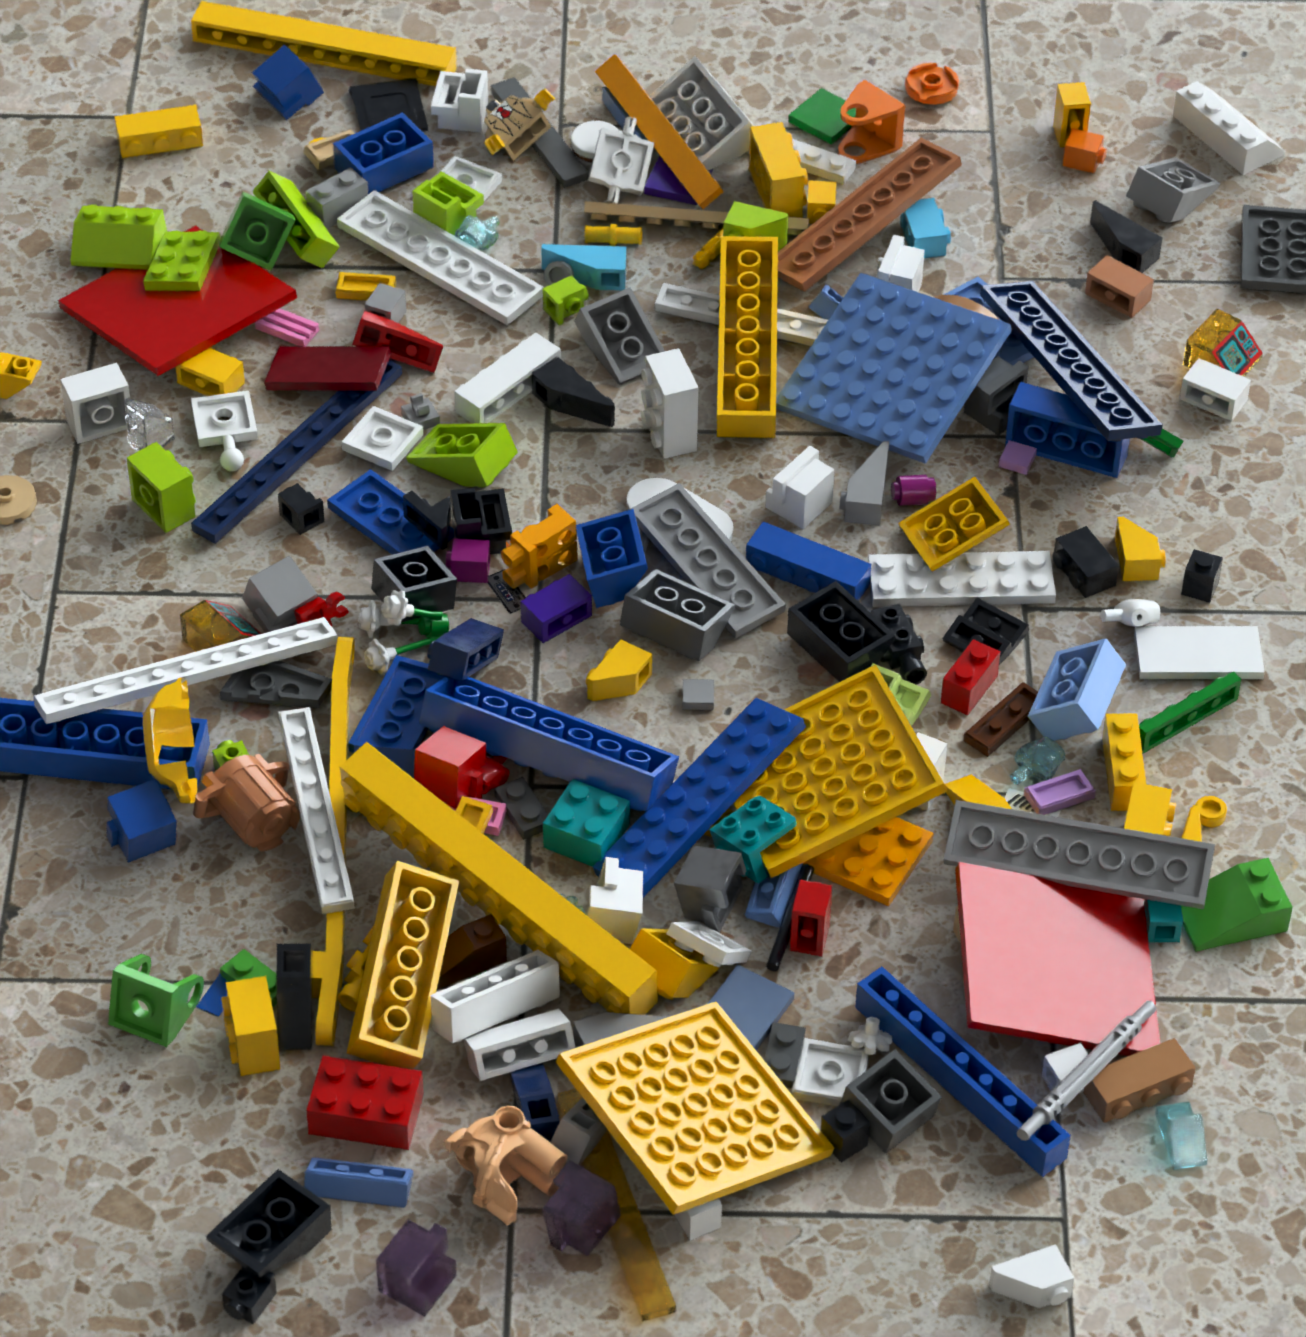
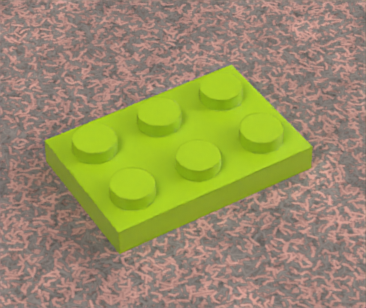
(182, 261)

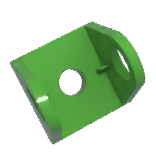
(165, 1001)

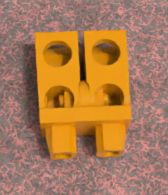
(541, 549)

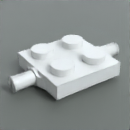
(621, 161)

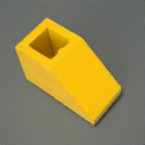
(16, 373)
(619, 673)

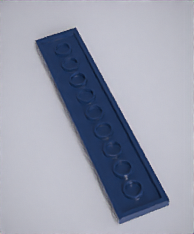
(1071, 361)

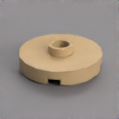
(16, 499)

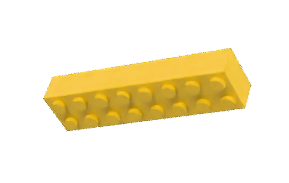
(747, 337)

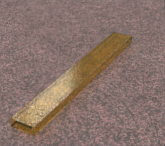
(629, 1232)

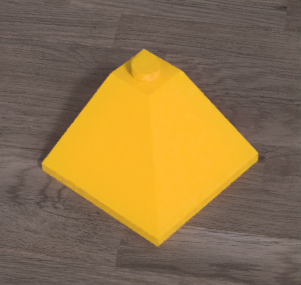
(953, 524)

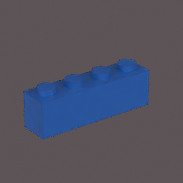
(805, 561)

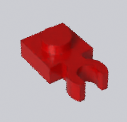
(320, 608)

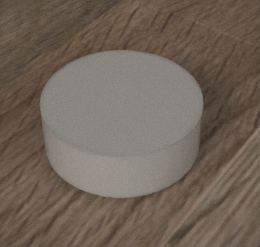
(557, 271)

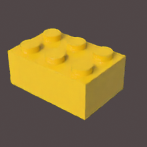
(777, 169)

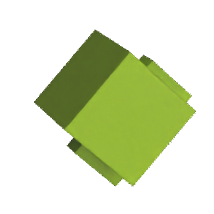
(446, 201)

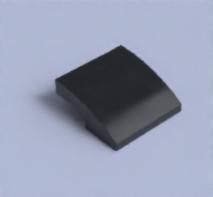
(989, 626)

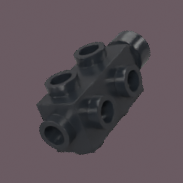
(907, 647)

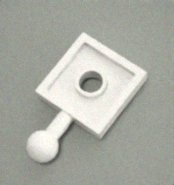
(215, 432)

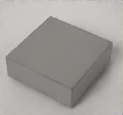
(698, 694)

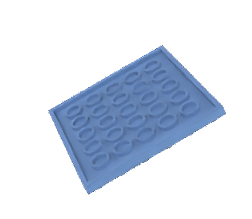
(893, 367)

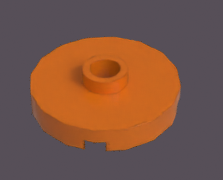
(931, 83)

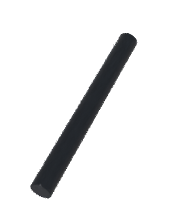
(785, 929)

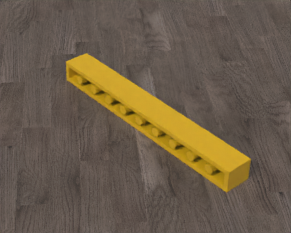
(322, 43)

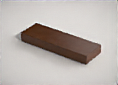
(1002, 720)

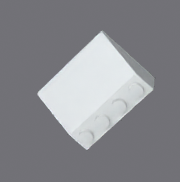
(704, 115)

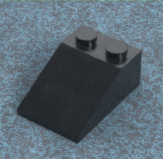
(273, 1225)

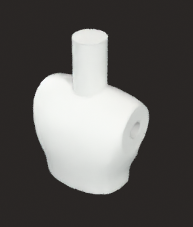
(1133, 613)

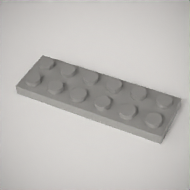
(707, 557)

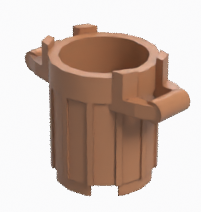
(250, 800)

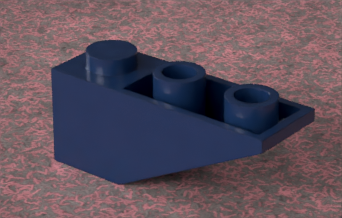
(536, 1099)

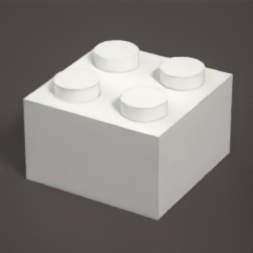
(95, 402)

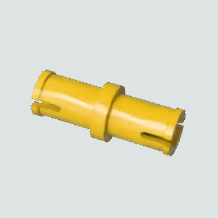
(613, 235)

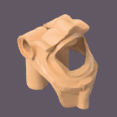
(501, 1151)

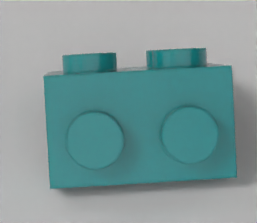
(751, 831)

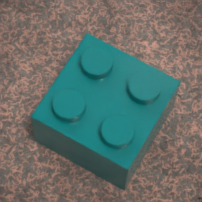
(585, 823)

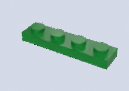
(1189, 711)

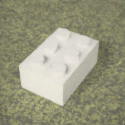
(670, 403)

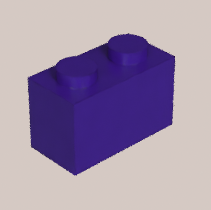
(556, 608)

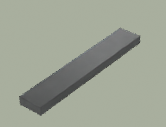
(550, 145)

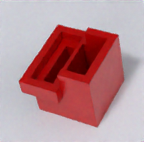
(450, 766)

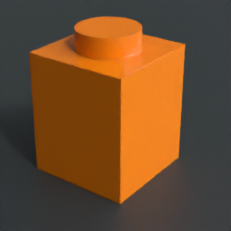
(1084, 151)

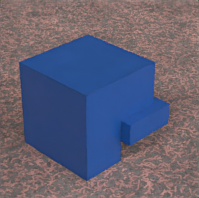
(286, 82)
(140, 821)

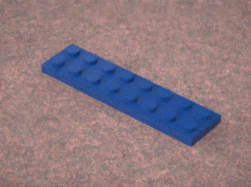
(704, 791)

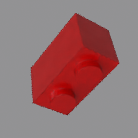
(970, 677)
(811, 918)

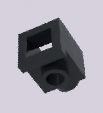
(300, 508)
(248, 1295)

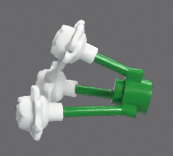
(394, 609)

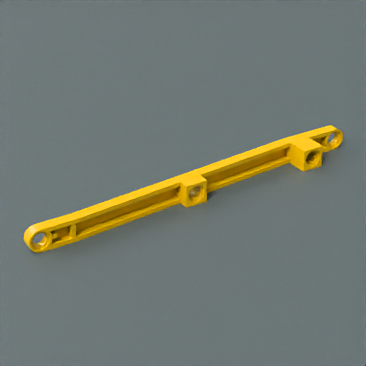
(329, 964)

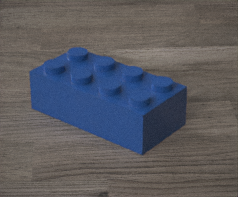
(1061, 431)

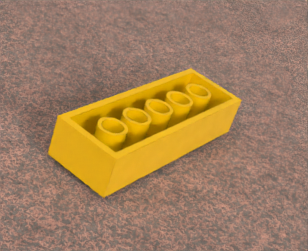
(403, 966)

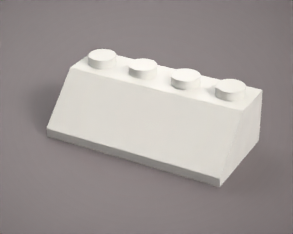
(1224, 128)

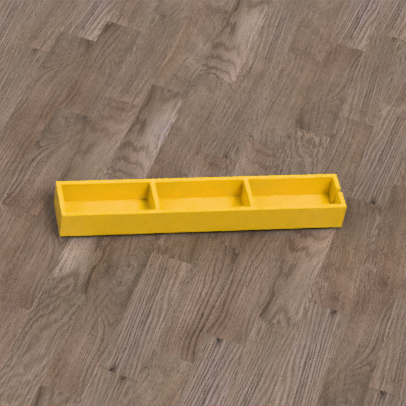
(497, 883)

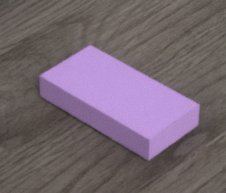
(1059, 792)

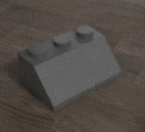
(675, 614)

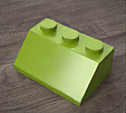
(116, 236)

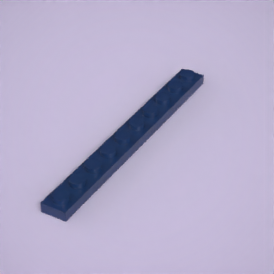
(287, 458)

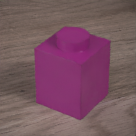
(469, 560)

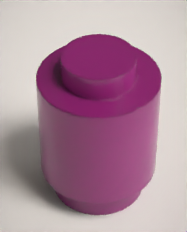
(913, 490)

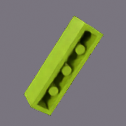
(308, 234)

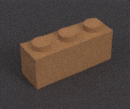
(1140, 1080)

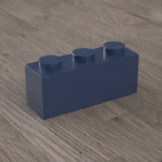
(465, 649)

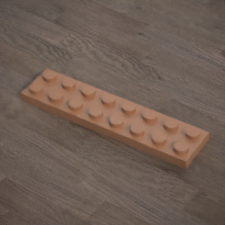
(864, 213)

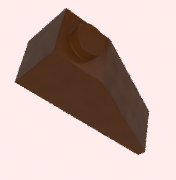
(472, 950)

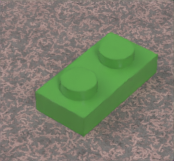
(247, 966)

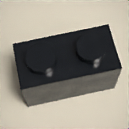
(1085, 562)

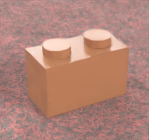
(1119, 286)

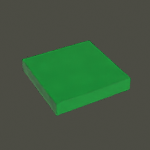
(821, 116)

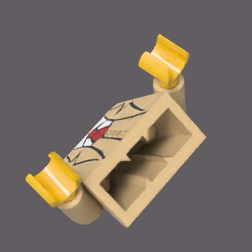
(516, 123)

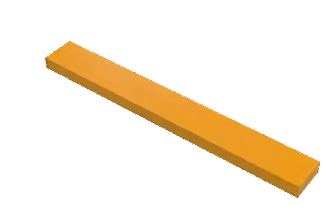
(660, 131)

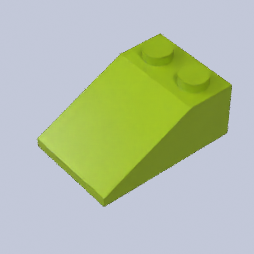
(465, 452)

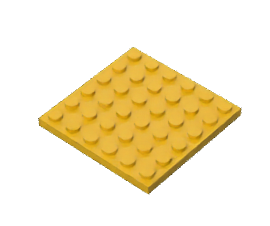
(844, 770)
(694, 1107)

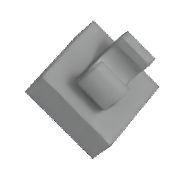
(420, 412)

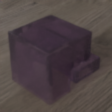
(580, 1209)
(416, 1267)

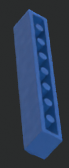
(960, 1069)

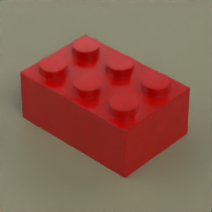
(365, 1102)

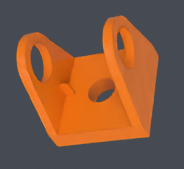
(876, 125)

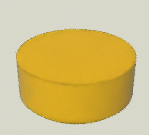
(1212, 811)

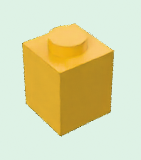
(820, 199)

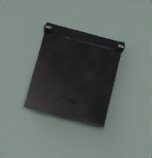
(387, 99)

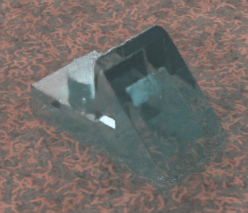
(1182, 1135)

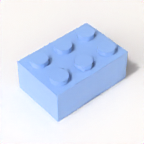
(1077, 690)

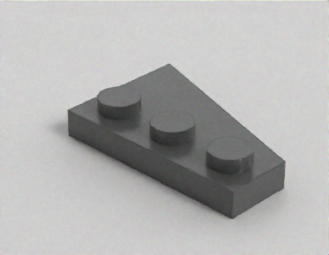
(277, 685)

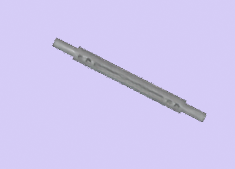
(1086, 1071)

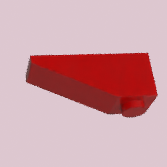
(403, 342)

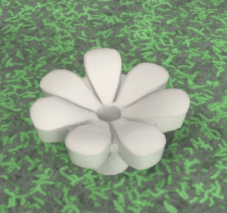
(870, 1037)

